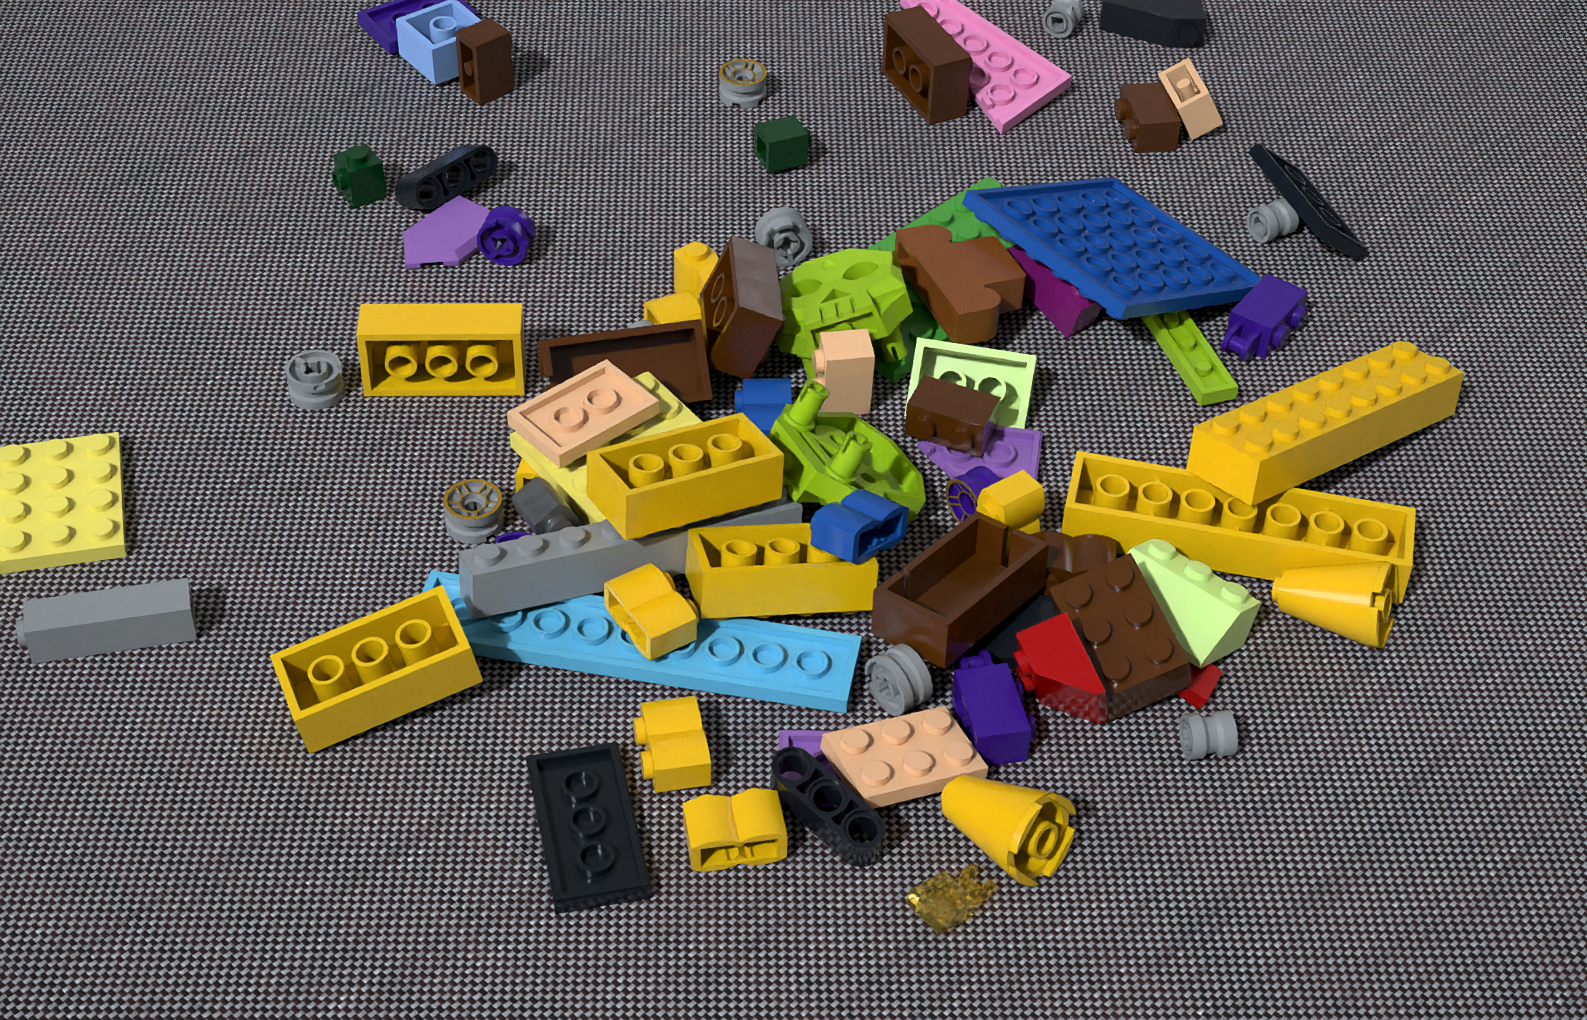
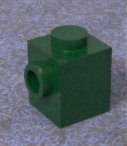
(782, 143)
(359, 176)

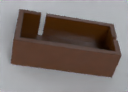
(668, 351)
(959, 589)

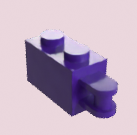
(1265, 318)
(991, 709)

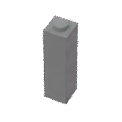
(107, 620)

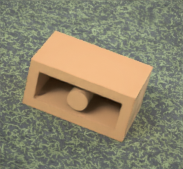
(1190, 98)
(846, 370)

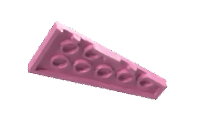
(1006, 75)

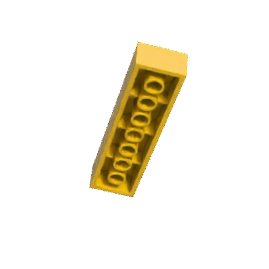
(1323, 422)
(1203, 523)

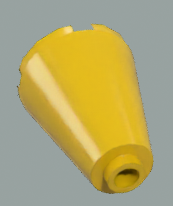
(1342, 598)
(1012, 824)

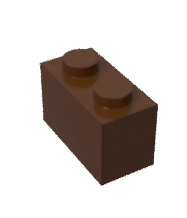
(484, 61)
(1148, 117)
(952, 415)

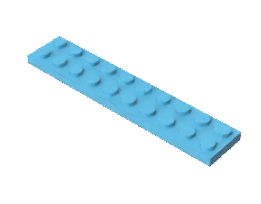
(727, 658)

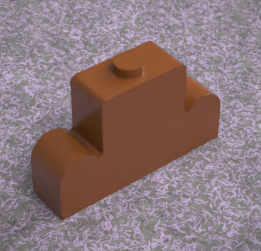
(961, 281)

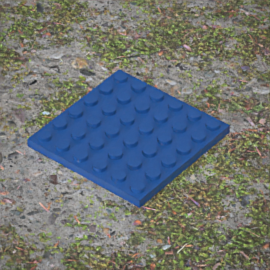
(1114, 246)

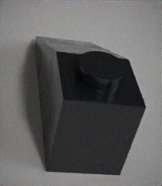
(1156, 21)

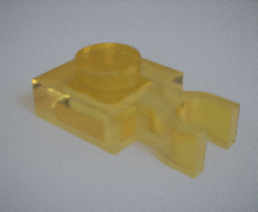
(948, 901)

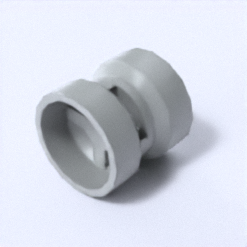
(1062, 17)
(1272, 220)
(1208, 734)

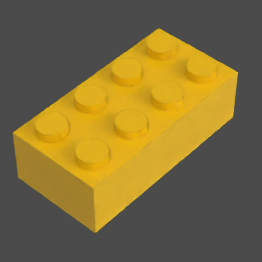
(442, 349)
(684, 475)
(772, 573)
(376, 669)

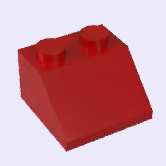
(1059, 670)

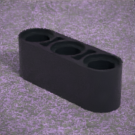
(432, 177)
(834, 826)

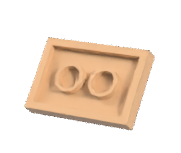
(583, 413)
(902, 756)

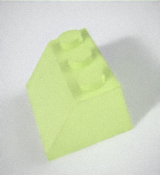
(980, 368)
(1202, 609)

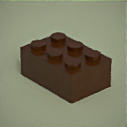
(926, 65)
(741, 308)
(1124, 635)

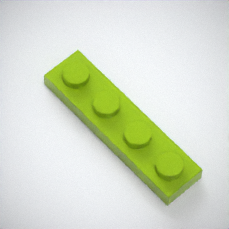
(1192, 357)

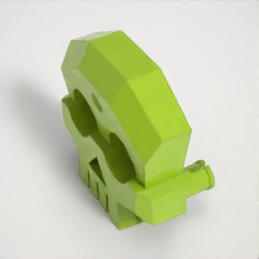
(841, 294)
(840, 453)

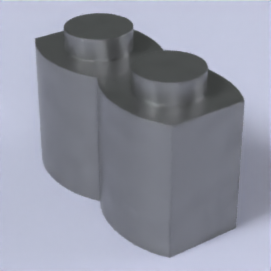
(544, 507)

